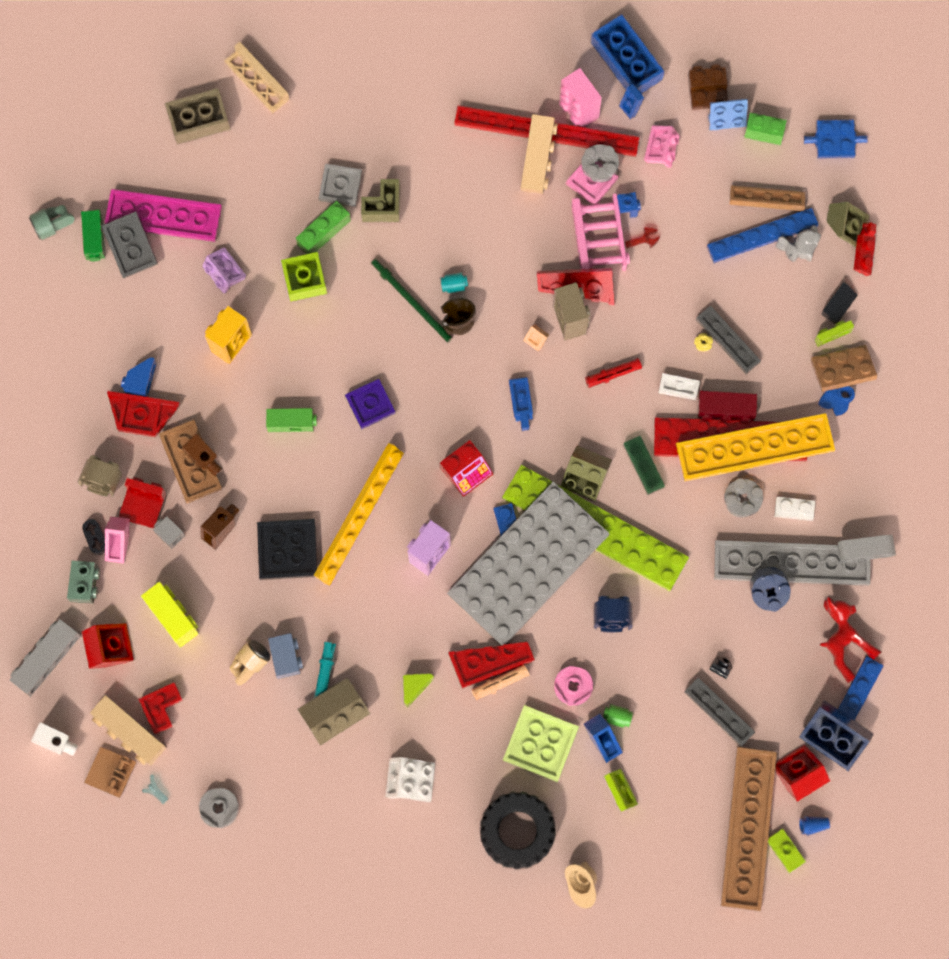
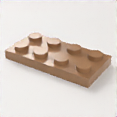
(191, 479)

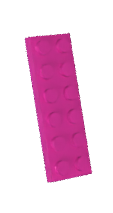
(167, 214)

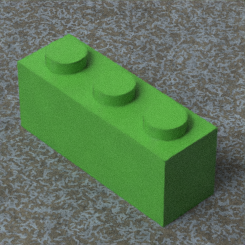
(323, 228)

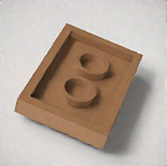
(844, 368)

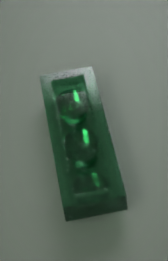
(643, 465)

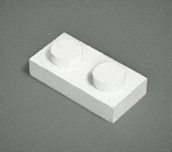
(679, 386)
(794, 508)

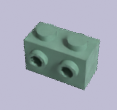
(83, 582)

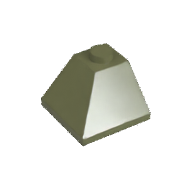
(846, 221)

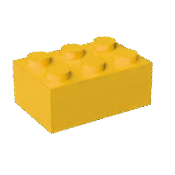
(228, 334)

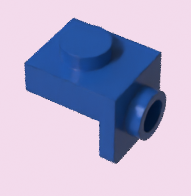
(629, 203)

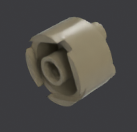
(100, 476)

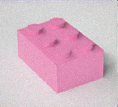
(579, 99)

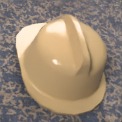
(581, 884)

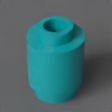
(454, 282)

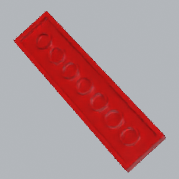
(676, 430)

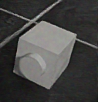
(168, 532)

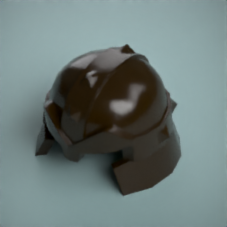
(459, 316)

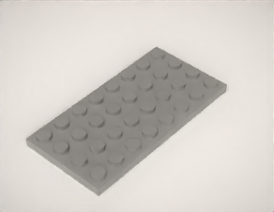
(528, 564)

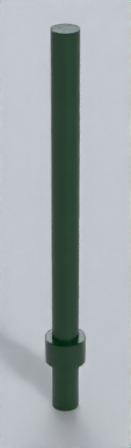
(387, 275)

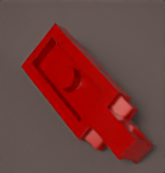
(865, 249)

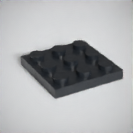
(287, 549)

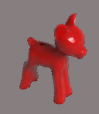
(840, 612)

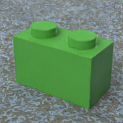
(765, 128)

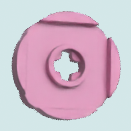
(572, 697)

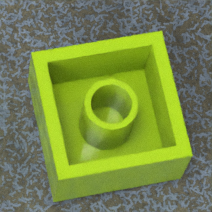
(304, 276)

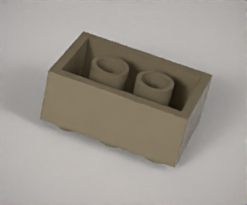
(197, 116)
(570, 311)

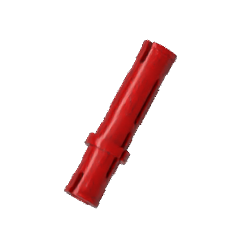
(612, 373)

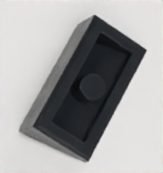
(839, 303)

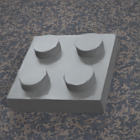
(340, 185)

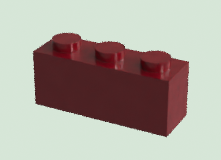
(727, 406)

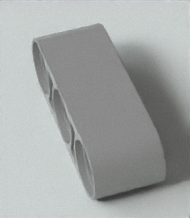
(866, 548)

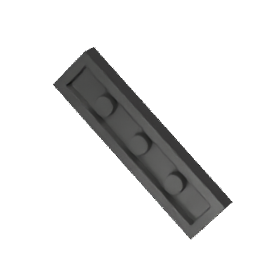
(728, 340)
(719, 712)

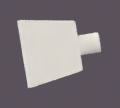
(45, 735)

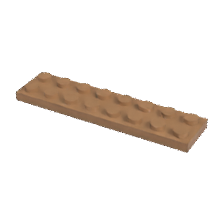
(748, 829)

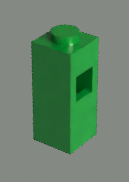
(93, 235)

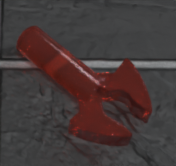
(644, 239)

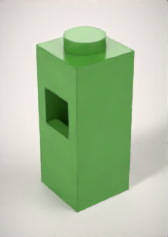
(291, 420)

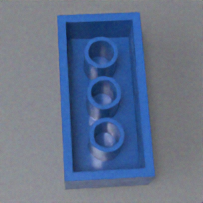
(626, 55)

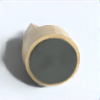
(253, 657)

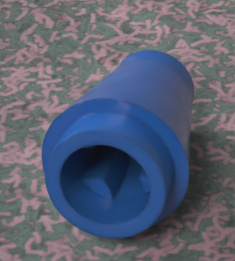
(811, 825)

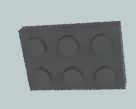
(130, 245)

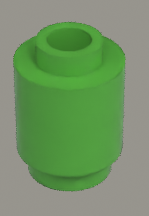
(617, 716)

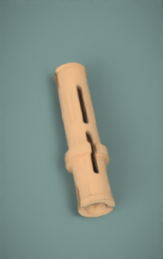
(500, 682)

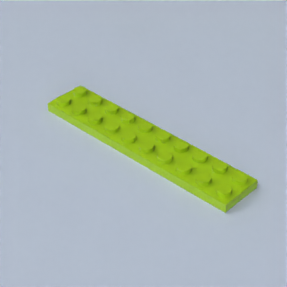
(624, 544)

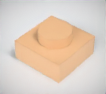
(536, 337)

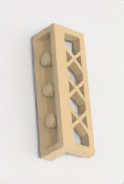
(260, 72)

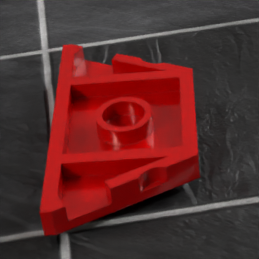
(141, 414)

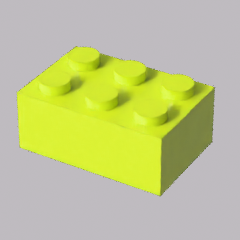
(170, 613)

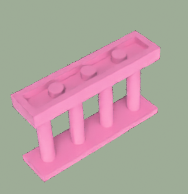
(582, 228)

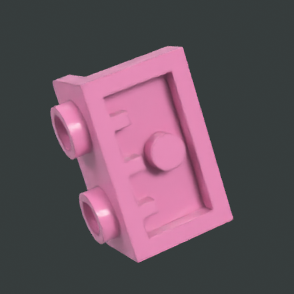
(662, 145)

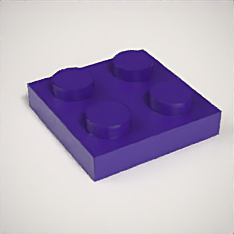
(370, 404)

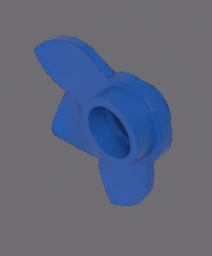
(834, 400)

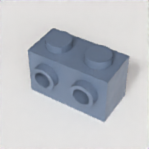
(284, 656)

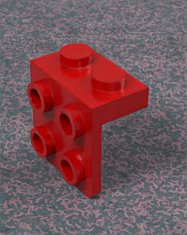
(142, 502)

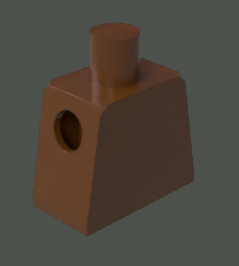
(195, 449)
(218, 525)

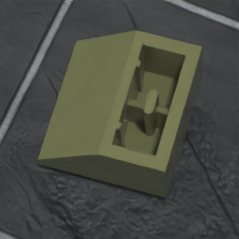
(586, 472)

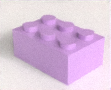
(428, 547)

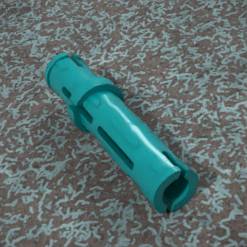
(326, 664)

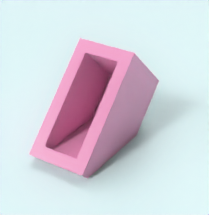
(116, 539)

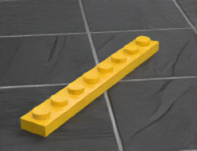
(358, 514)

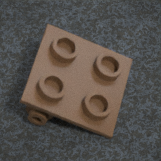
(110, 772)

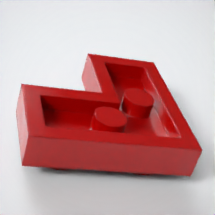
(155, 705)

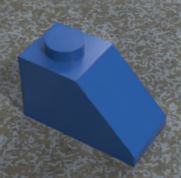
(139, 378)
(603, 738)

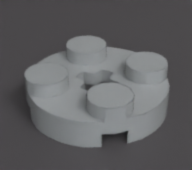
(603, 153)
(741, 487)
(207, 808)

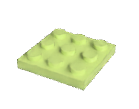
(540, 743)

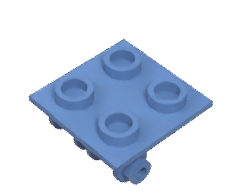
(728, 114)

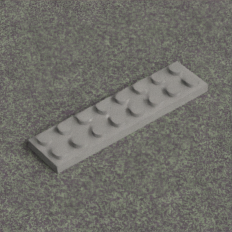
(798, 561)

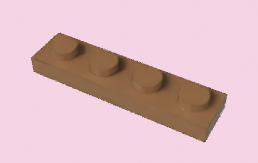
(767, 198)

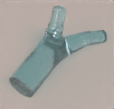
(155, 791)

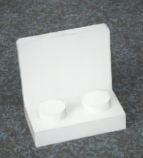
(410, 779)

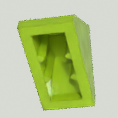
(414, 686)

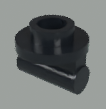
(722, 667)

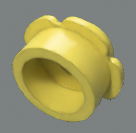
(703, 337)

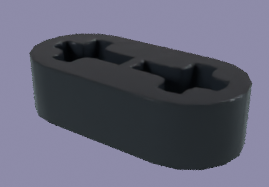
(90, 538)

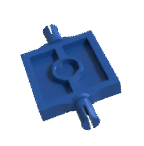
(835, 139)

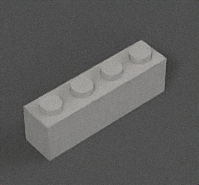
(44, 658)

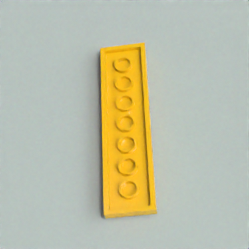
(755, 447)

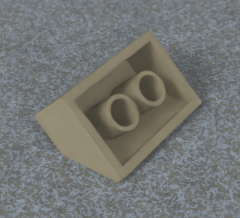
(333, 711)

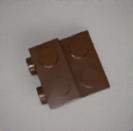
(707, 86)

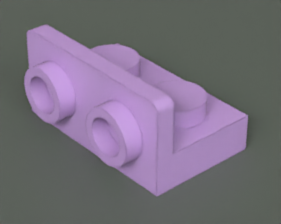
(223, 269)

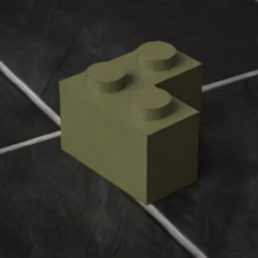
(383, 208)

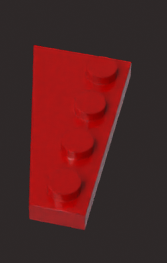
(596, 283)
(484, 663)

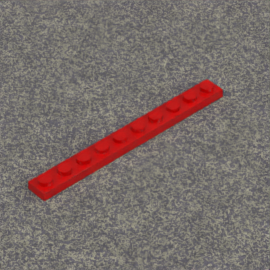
(565, 134)

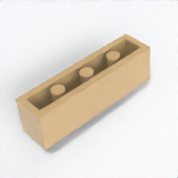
(537, 154)
(127, 730)

